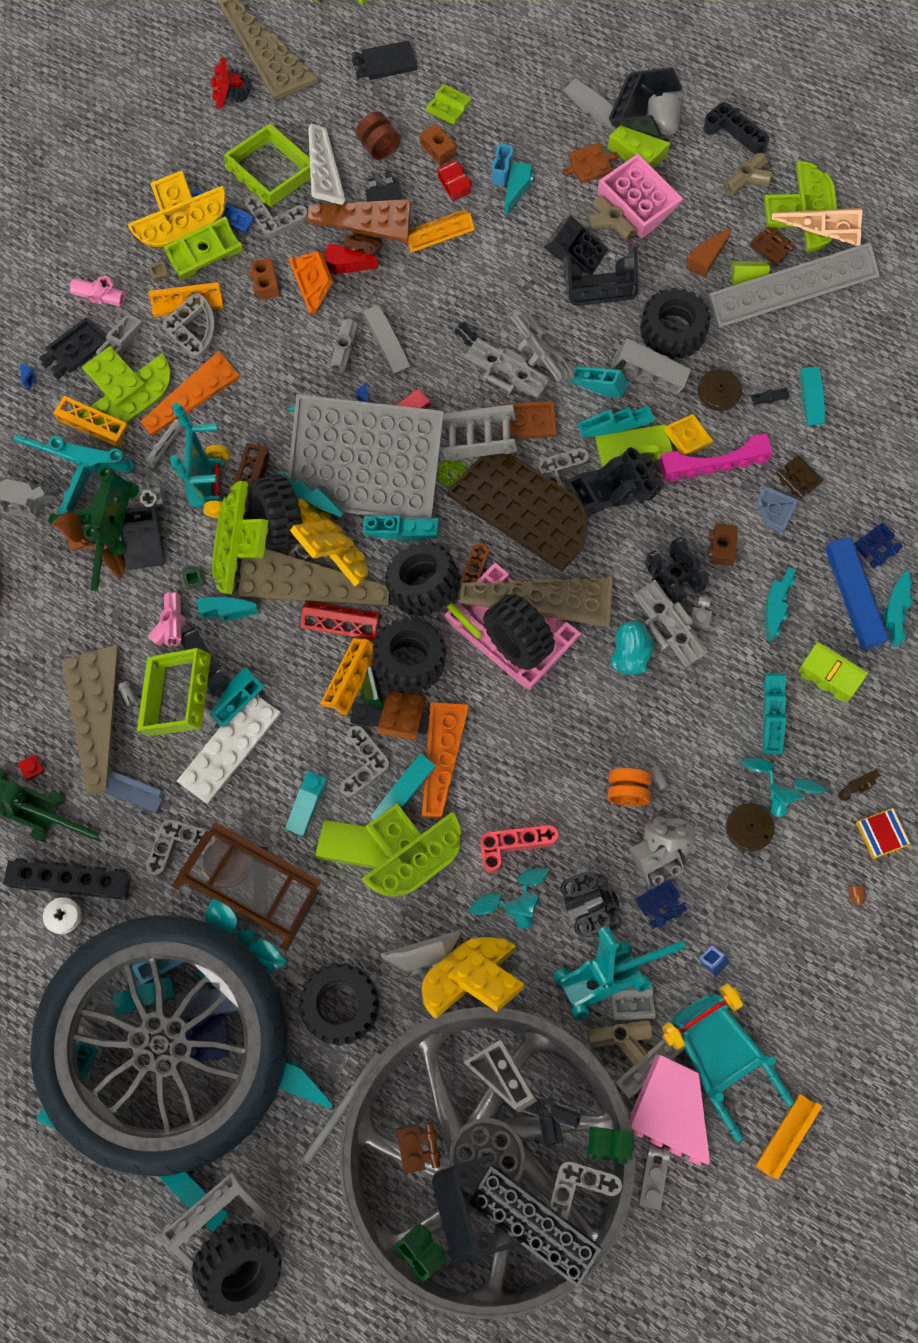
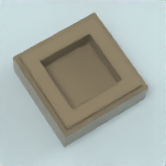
(158, 271)

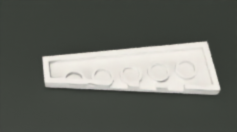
(323, 169)

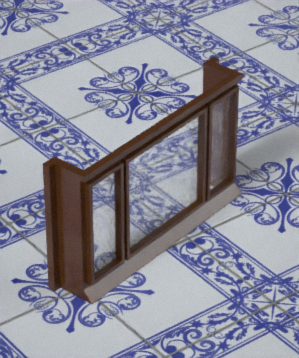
(250, 881)

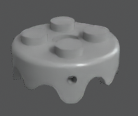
(669, 832)

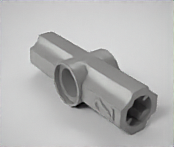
(342, 354)
(152, 496)

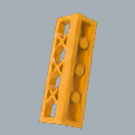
(440, 230)
(169, 303)
(88, 427)
(352, 676)
(788, 1137)

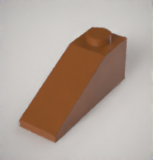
(707, 253)

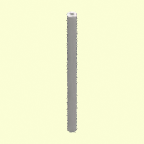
(337, 1113)

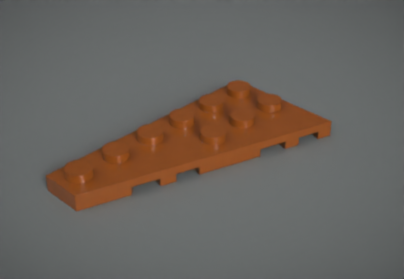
(371, 218)

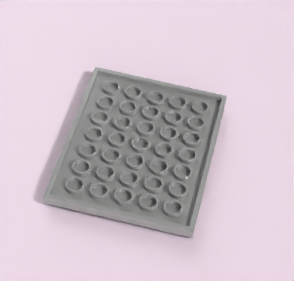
(367, 455)

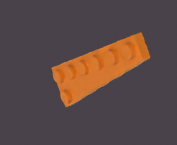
(198, 388)
(443, 743)

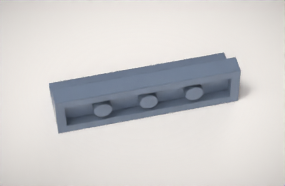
(134, 792)

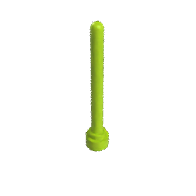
(464, 620)

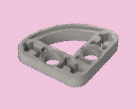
(180, 329)

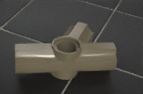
(749, 173)
(611, 217)
(629, 1045)

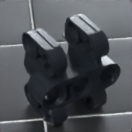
(637, 479)
(694, 574)
(591, 904)

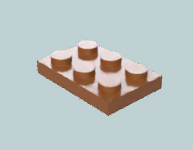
(532, 420)
(401, 715)

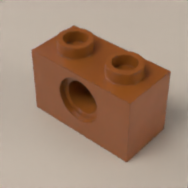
(438, 144)

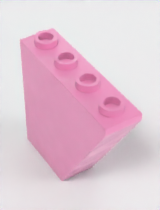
(672, 1110)

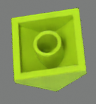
(748, 270)

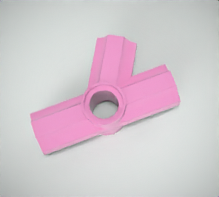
(98, 291)
(171, 622)

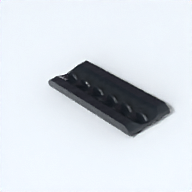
(535, 1225)

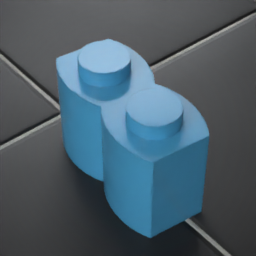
(502, 164)

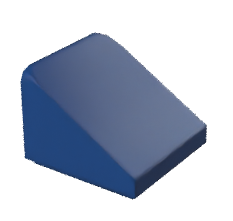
(27, 376)
(362, 393)
(714, 960)

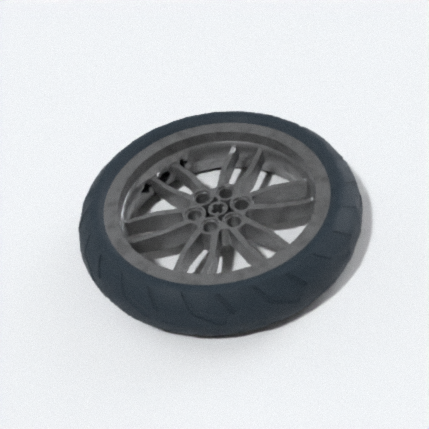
(87, 1118)

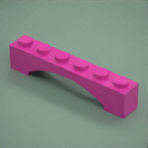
(678, 466)

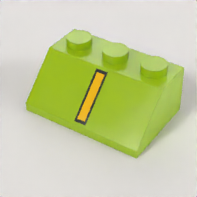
(832, 672)

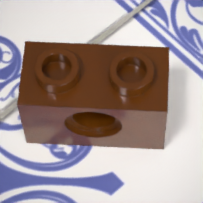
(727, 535)

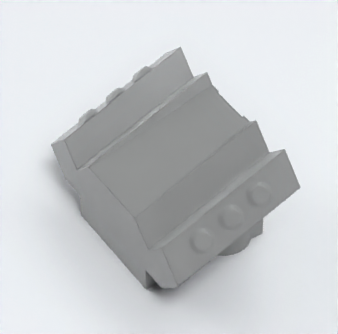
(24, 498)

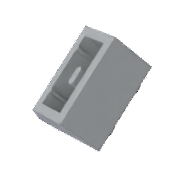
(658, 865)

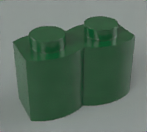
(611, 1143)
(421, 1252)

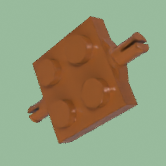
(590, 163)

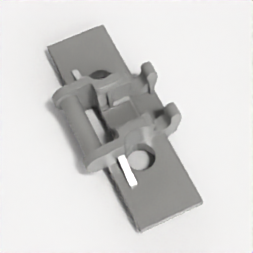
(543, 354)
(509, 363)
(675, 621)

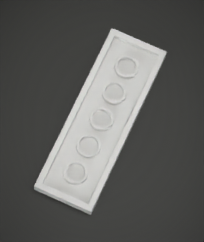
(228, 749)

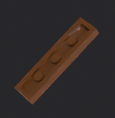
(260, 466)

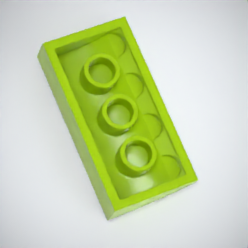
(349, 845)

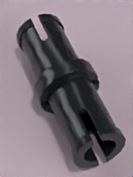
(770, 396)

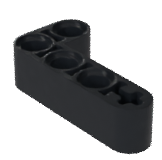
(736, 125)
(216, 681)

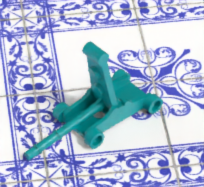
(88, 460)
(610, 960)

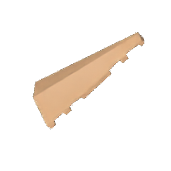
(834, 223)

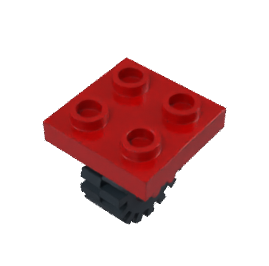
(229, 84)

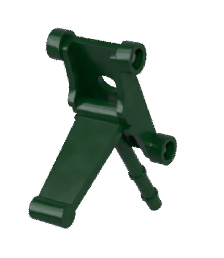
(105, 517)
(42, 811)

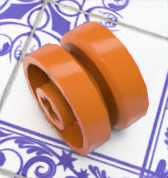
(629, 787)

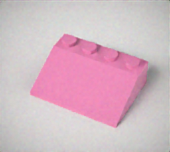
(640, 194)

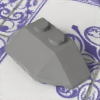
(423, 954)

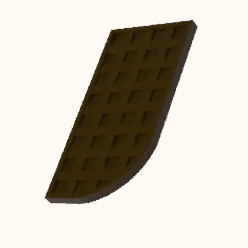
(524, 507)

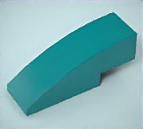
(812, 395)
(225, 608)
(125, 1004)

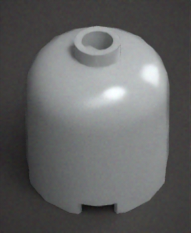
(666, 113)

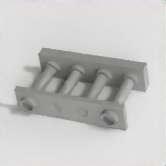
(476, 417)

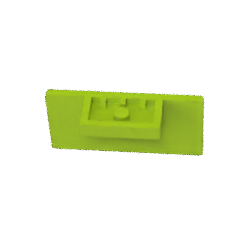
(645, 440)

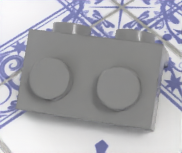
(633, 1004)

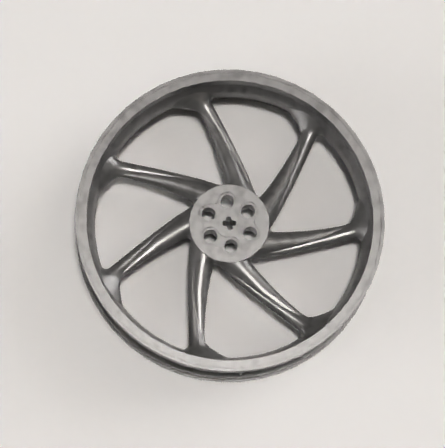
(358, 1130)

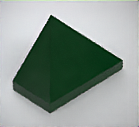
(371, 690)

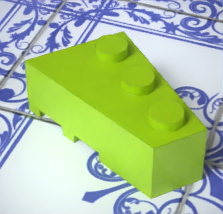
(631, 142)

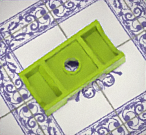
(188, 258)

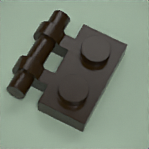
(802, 473)

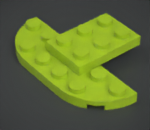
(815, 193)
(126, 392)
(236, 537)
(411, 855)

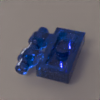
(873, 541)
(656, 899)

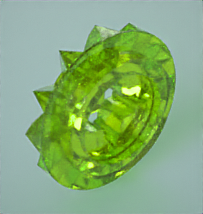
(448, 466)

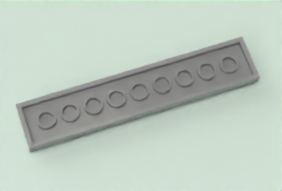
(793, 285)

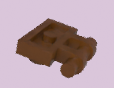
(357, 241)
(768, 248)
(411, 1148)

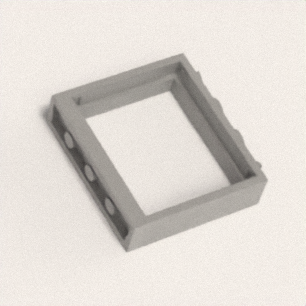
(206, 1209)

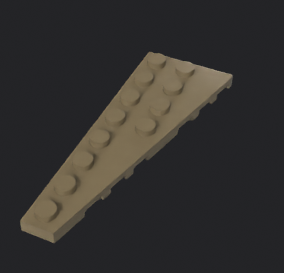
(272, 60)
(294, 579)
(569, 600)
(91, 697)

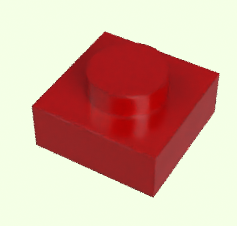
(31, 767)

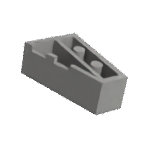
(502, 1074)

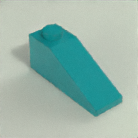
(518, 184)
(600, 380)
(236, 696)
(306, 803)
(300, 1084)

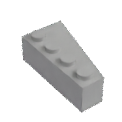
(650, 366)

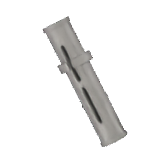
(160, 448)

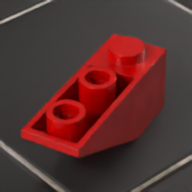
(344, 260)

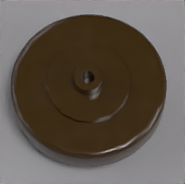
(719, 390)
(750, 827)

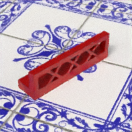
(340, 613)

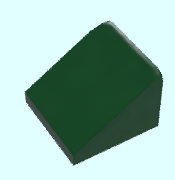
(192, 577)

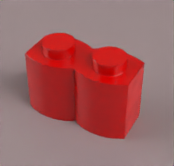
(454, 180)

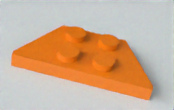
(312, 278)

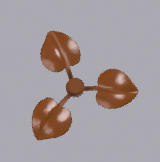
(71, 528)

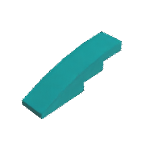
(610, 423)
(316, 497)
(774, 713)
(406, 786)
(190, 1192)

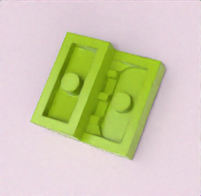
(448, 104)

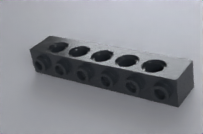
(17, 869)

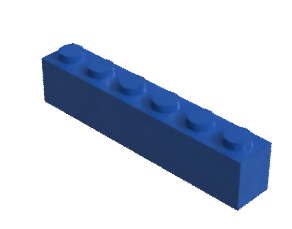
(856, 593)

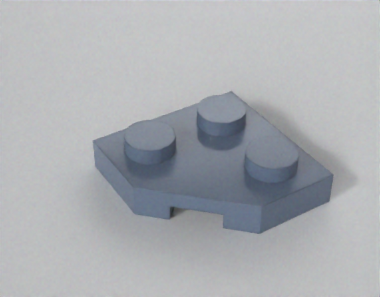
(775, 508)

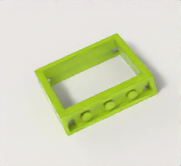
(253, 143)
(153, 691)

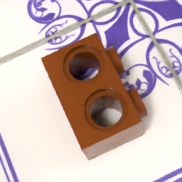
(263, 279)

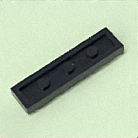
(371, 716)

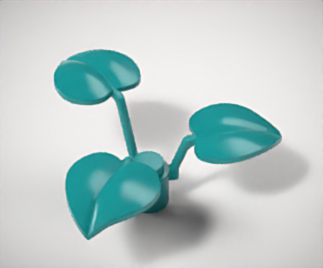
(782, 795)
(519, 908)
(226, 919)

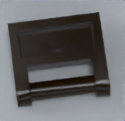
(860, 784)

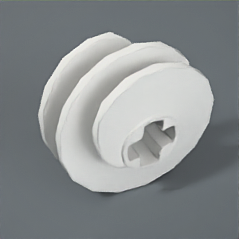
(70, 920)

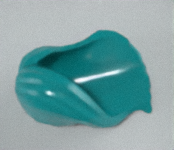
(632, 649)

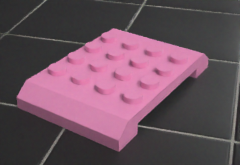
(563, 634)

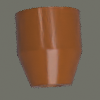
(857, 894)

